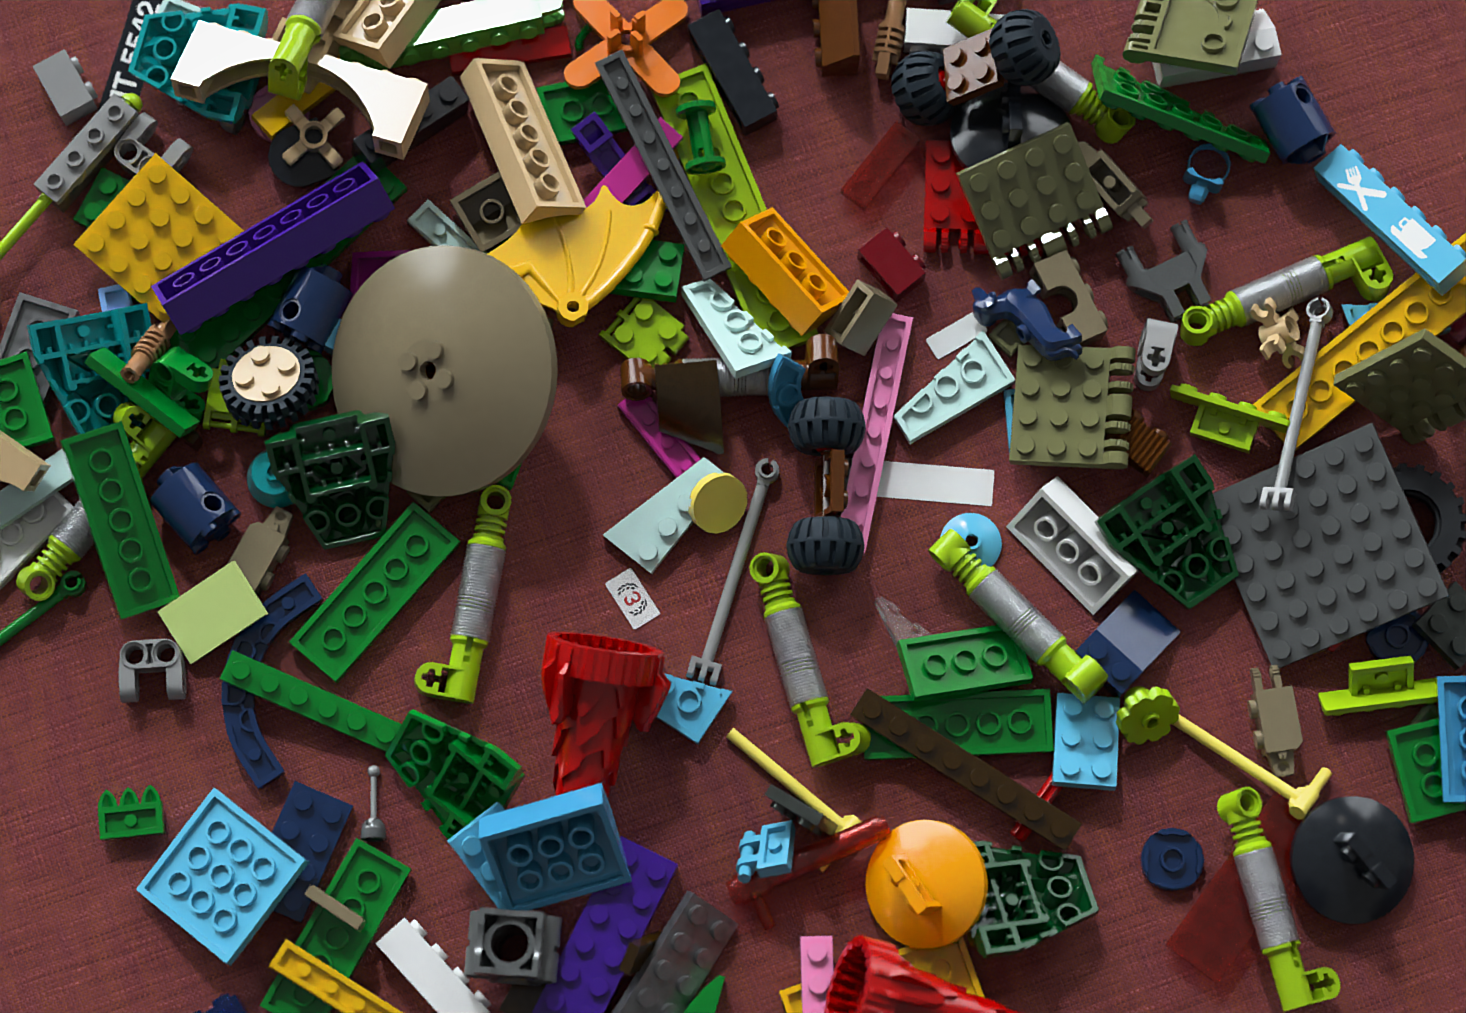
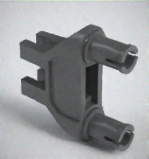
(1170, 277)

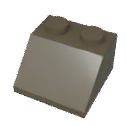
(487, 212)

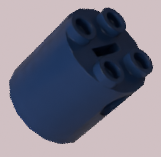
(1294, 122)
(311, 306)
(194, 506)

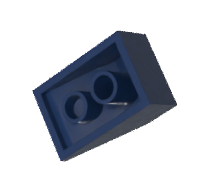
(1128, 642)

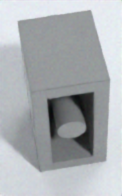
(65, 87)

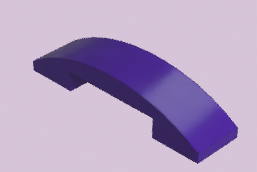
(605, 153)

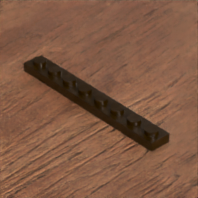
(965, 769)

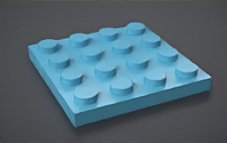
(222, 876)

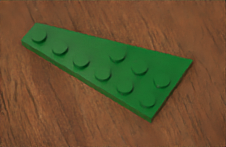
(1172, 112)

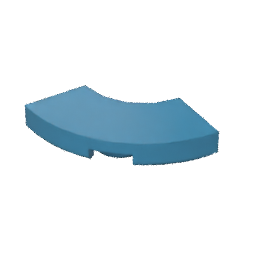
(785, 386)

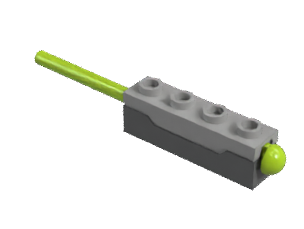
(78, 162)

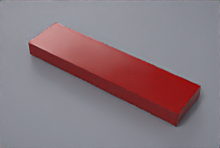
(544, 47)

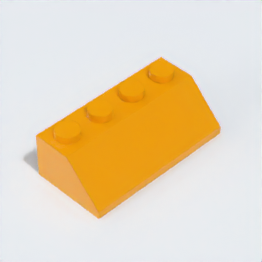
(785, 270)

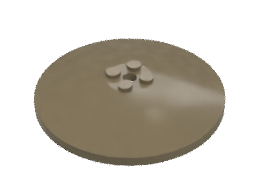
(489, 358)

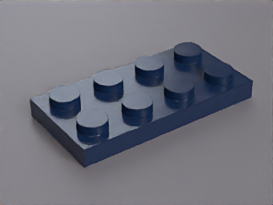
(312, 828)

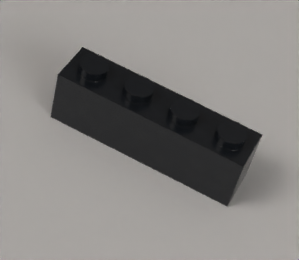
(732, 71)
(445, 107)

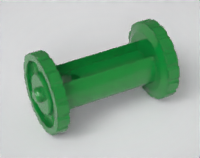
(700, 136)

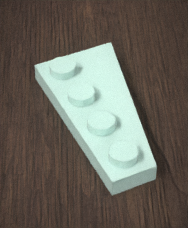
(732, 332)
(962, 385)
(661, 521)

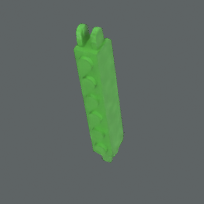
(471, 27)

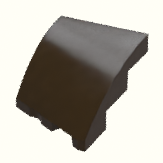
(690, 403)

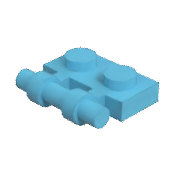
(774, 848)

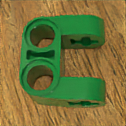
(179, 376)

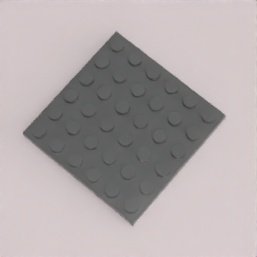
(1338, 559)

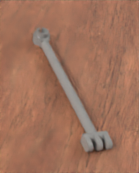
(1280, 491)
(706, 662)

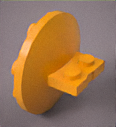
(926, 884)

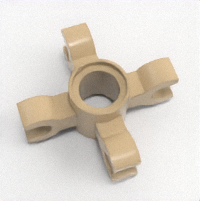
(296, 151)
(1278, 332)

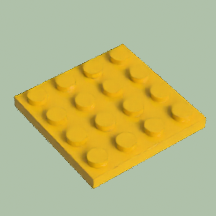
(154, 231)

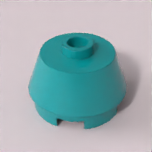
(264, 485)

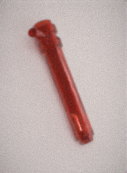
(807, 860)

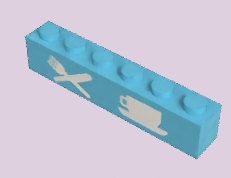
(1392, 219)

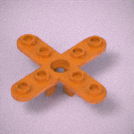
(643, 31)

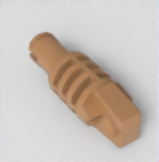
(889, 39)
(148, 350)

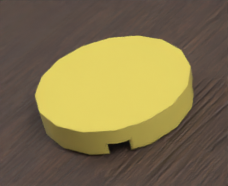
(717, 502)

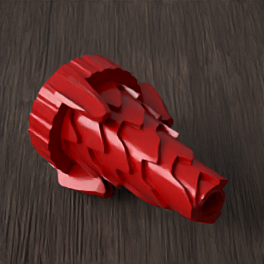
(592, 696)
(878, 980)

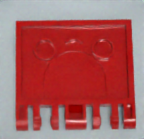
(947, 206)

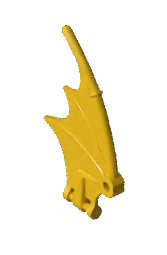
(582, 256)

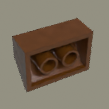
(837, 36)

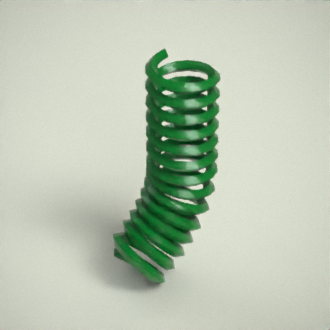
(581, 37)

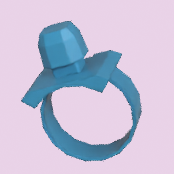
(1199, 185)

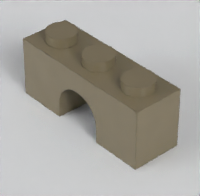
(1061, 277)

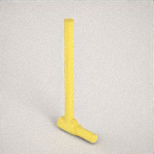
(790, 783)
(1299, 800)

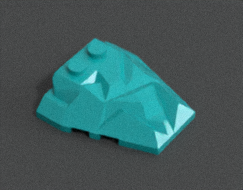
(165, 39)
(64, 346)

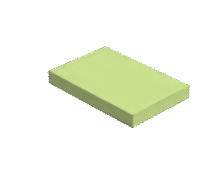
(212, 612)

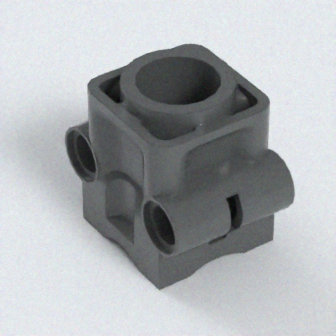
(490, 930)

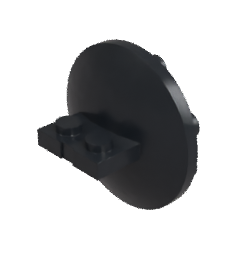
(1001, 121)
(1352, 860)

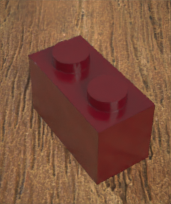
(892, 264)

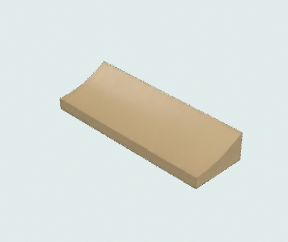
(383, 27)
(521, 139)

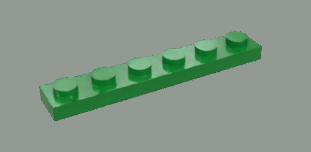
(309, 701)

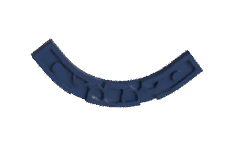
(238, 704)

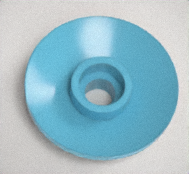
(984, 530)

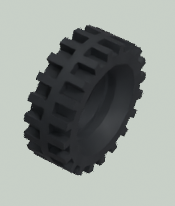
(1445, 507)

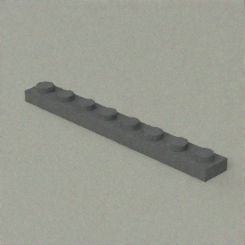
(663, 165)

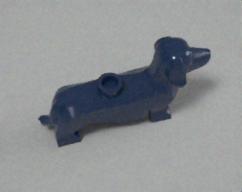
(1031, 319)

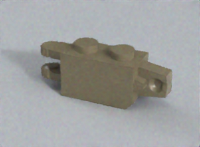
(1115, 186)
(263, 548)
(1276, 722)

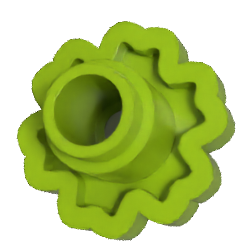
(1147, 714)

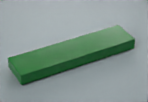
(143, 393)

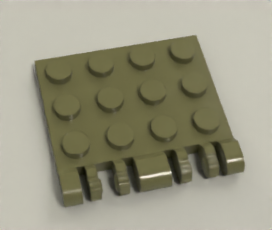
(1191, 33)
(1031, 195)
(1411, 385)
(1066, 407)

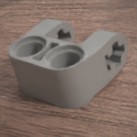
(136, 137)
(1154, 352)
(151, 662)

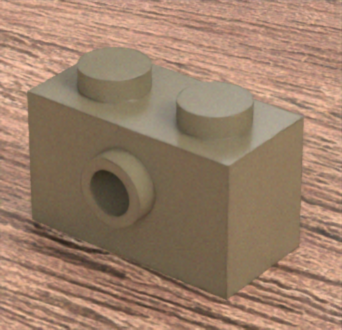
(861, 317)

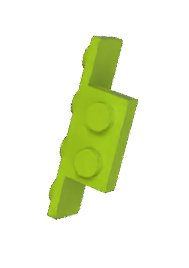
(1225, 421)
(1379, 686)

